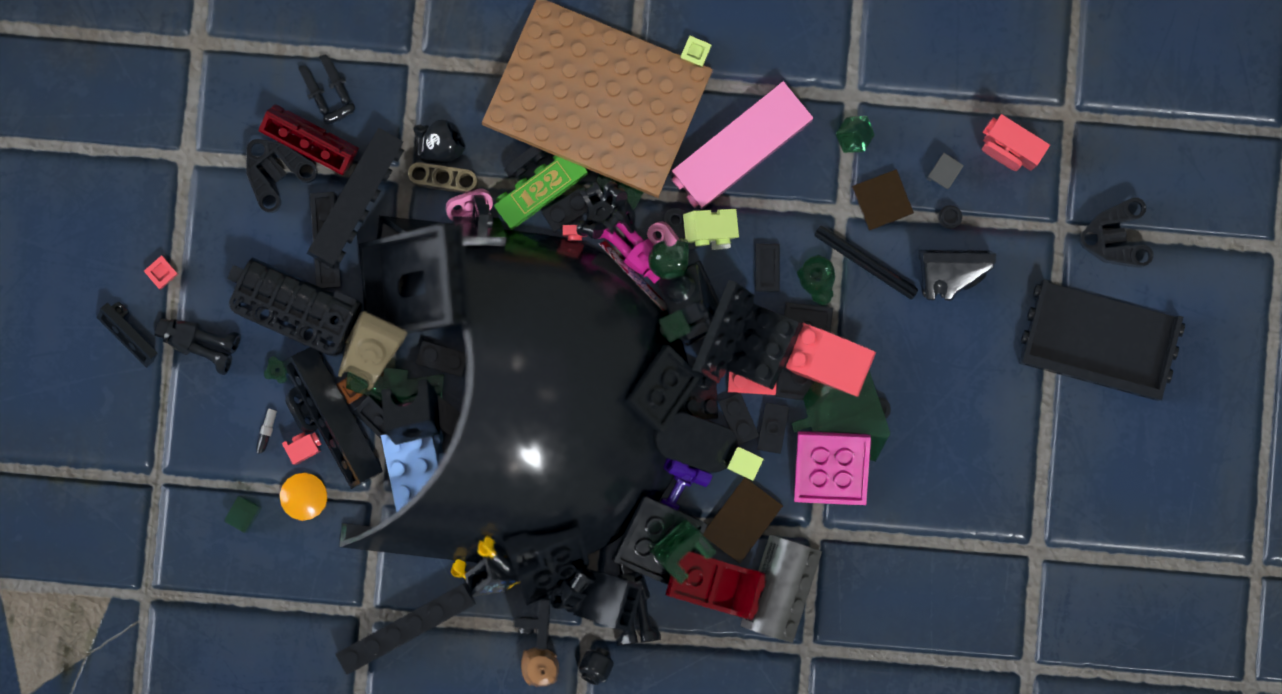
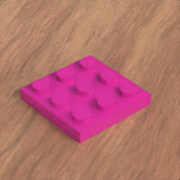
(832, 468)

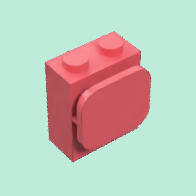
(1013, 144)

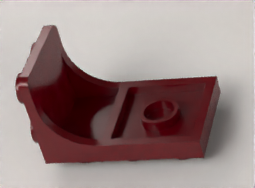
(718, 586)

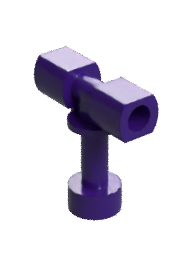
(685, 477)

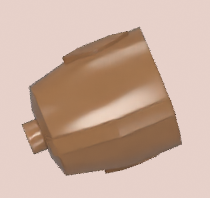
(539, 667)

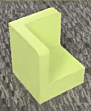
(745, 463)

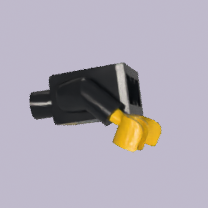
(490, 575)

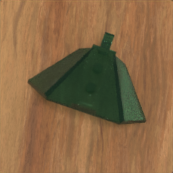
(841, 412)

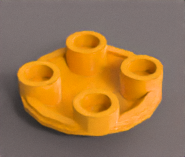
(303, 496)

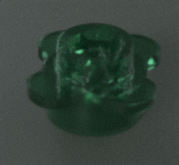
(271, 373)

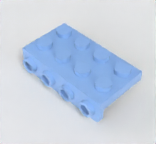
(411, 465)

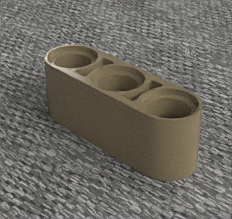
(432, 173)

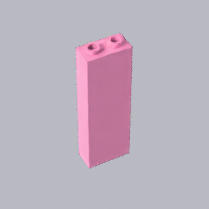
(741, 146)

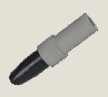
(266, 430)

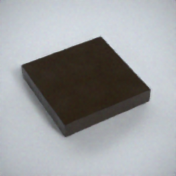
(882, 200)

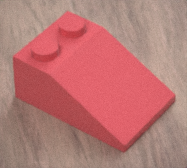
(830, 360)

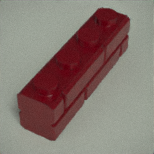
(308, 139)

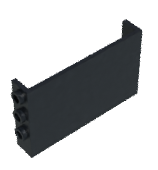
(1101, 341)

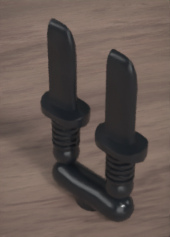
(339, 113)

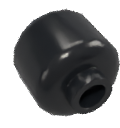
(596, 666)

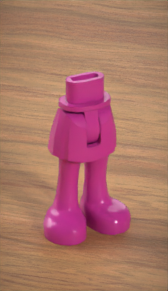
(634, 258)

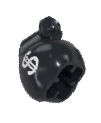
(438, 142)

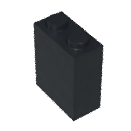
(610, 601)

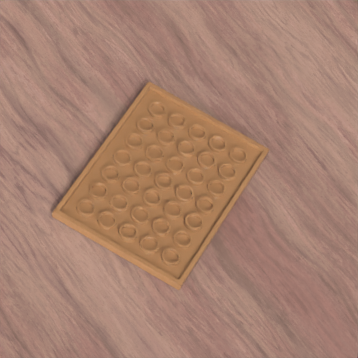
(597, 97)

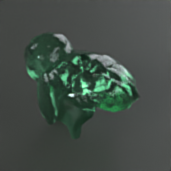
(816, 268)

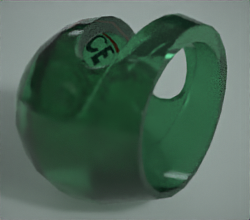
(669, 261)

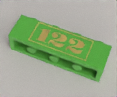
(538, 191)

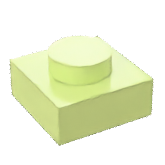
(696, 51)

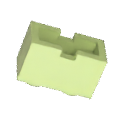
(711, 226)

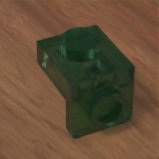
(674, 326)

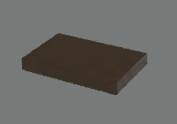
(742, 520)

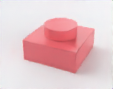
(571, 232)
(161, 272)

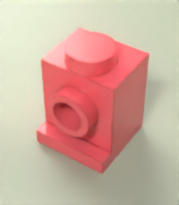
(303, 447)

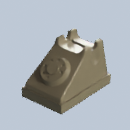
(370, 348)

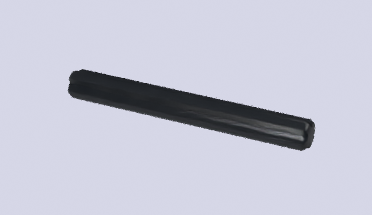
(866, 262)

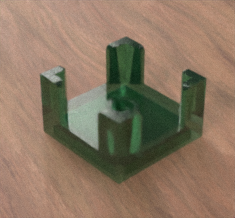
(677, 545)

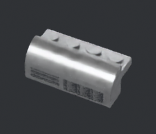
(788, 579)

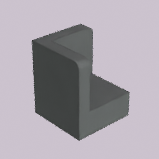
(945, 171)

